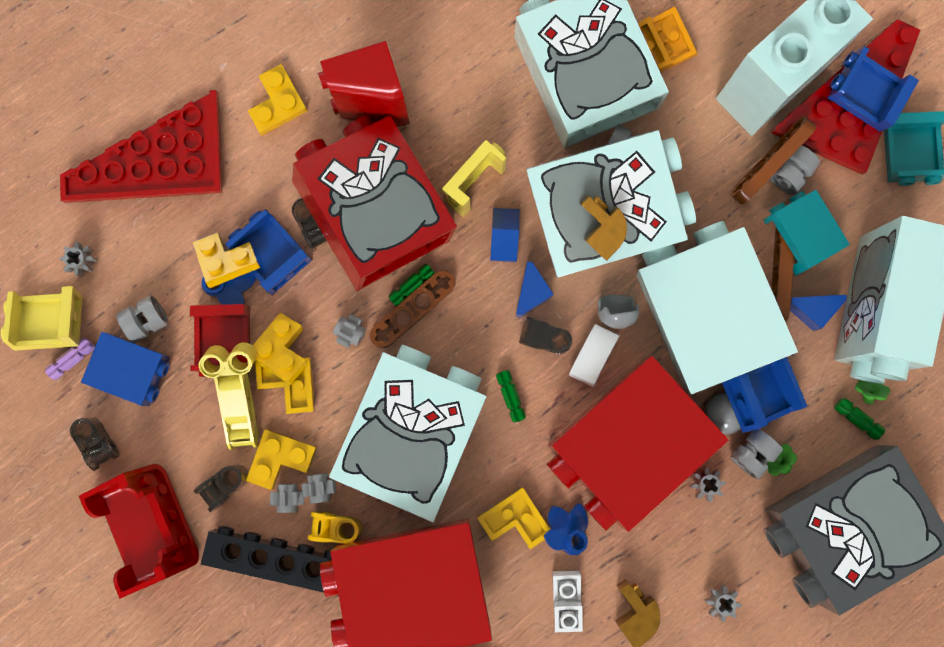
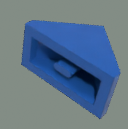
(505, 235)
(533, 291)
(816, 310)

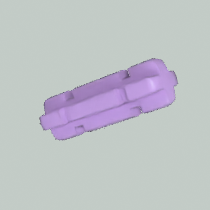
(69, 359)

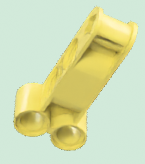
(233, 392)

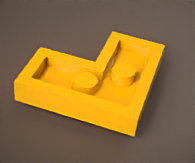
(283, 102)
(222, 265)
(274, 352)
(298, 395)
(278, 451)
(515, 511)

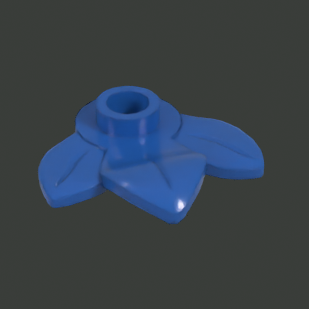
(231, 291)
(566, 526)

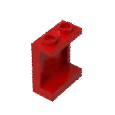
(219, 326)

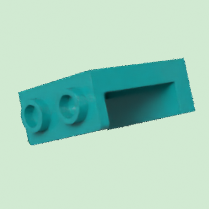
(915, 149)
(807, 229)

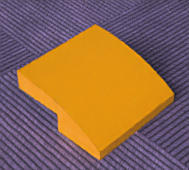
(667, 39)

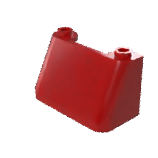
(365, 85)
(145, 527)

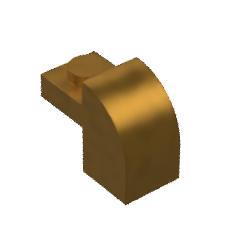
(611, 230)
(641, 621)

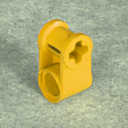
(328, 527)

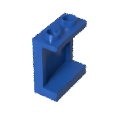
(871, 90)
(274, 248)
(126, 370)
(764, 394)

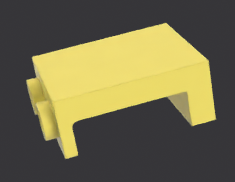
(456, 187)
(42, 320)

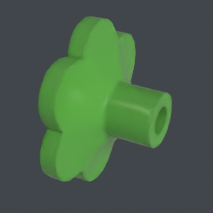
(872, 391)
(784, 462)

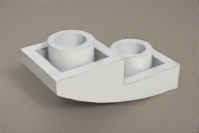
(594, 355)
(567, 601)

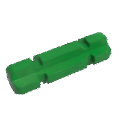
(411, 284)
(510, 396)
(859, 418)

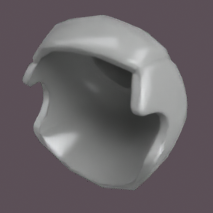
(617, 311)
(722, 414)

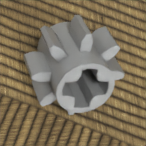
(72, 263)
(349, 331)
(714, 482)
(318, 488)
(286, 498)
(731, 603)

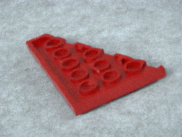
(838, 132)
(165, 160)

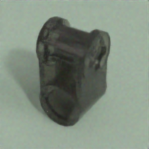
(308, 226)
(540, 335)
(93, 444)
(219, 489)

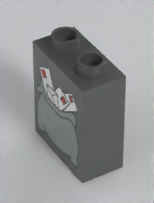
(856, 530)

